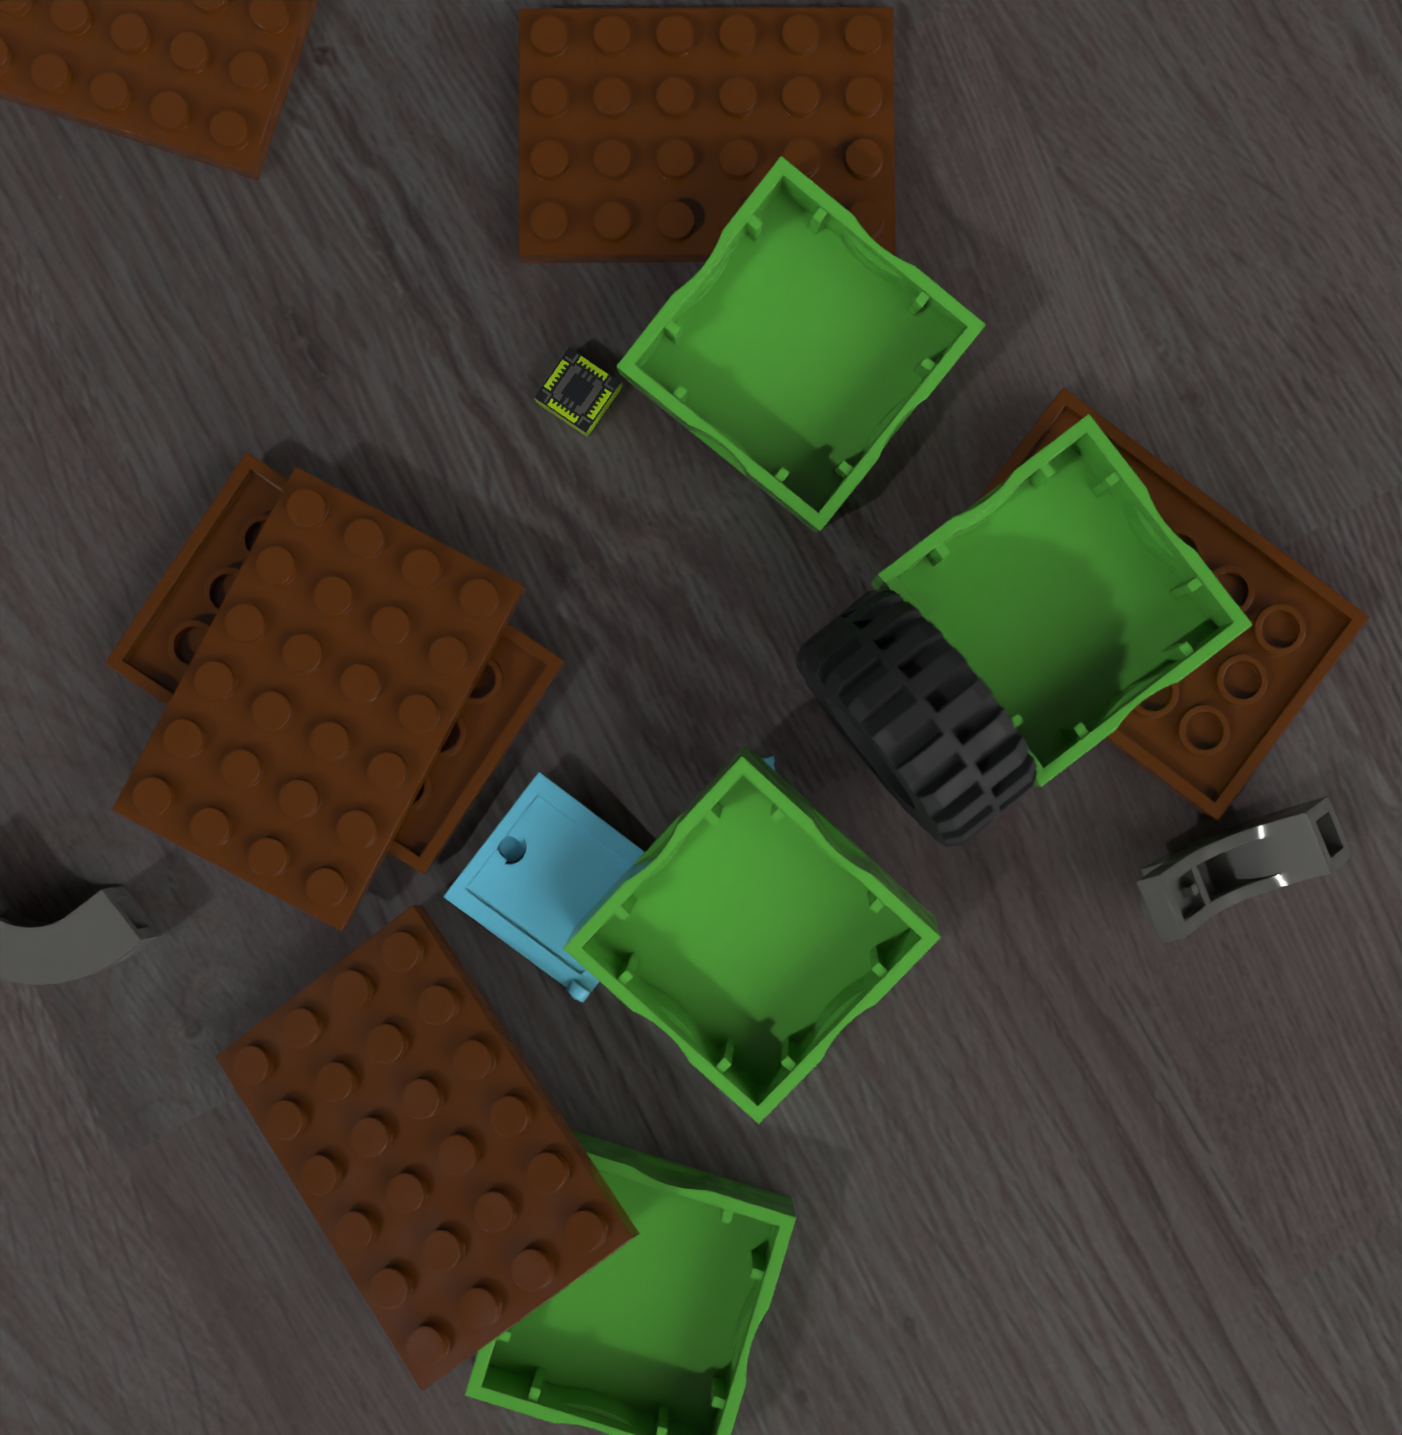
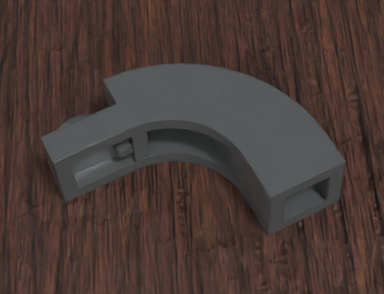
(1239, 863)
(85, 942)

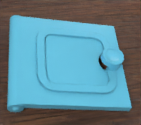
(542, 897)

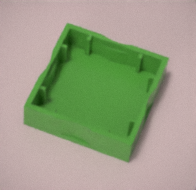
(799, 346)
(1068, 596)
(752, 934)
(662, 1323)

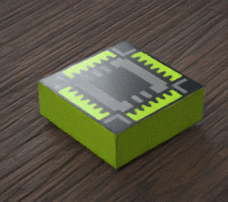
(578, 391)

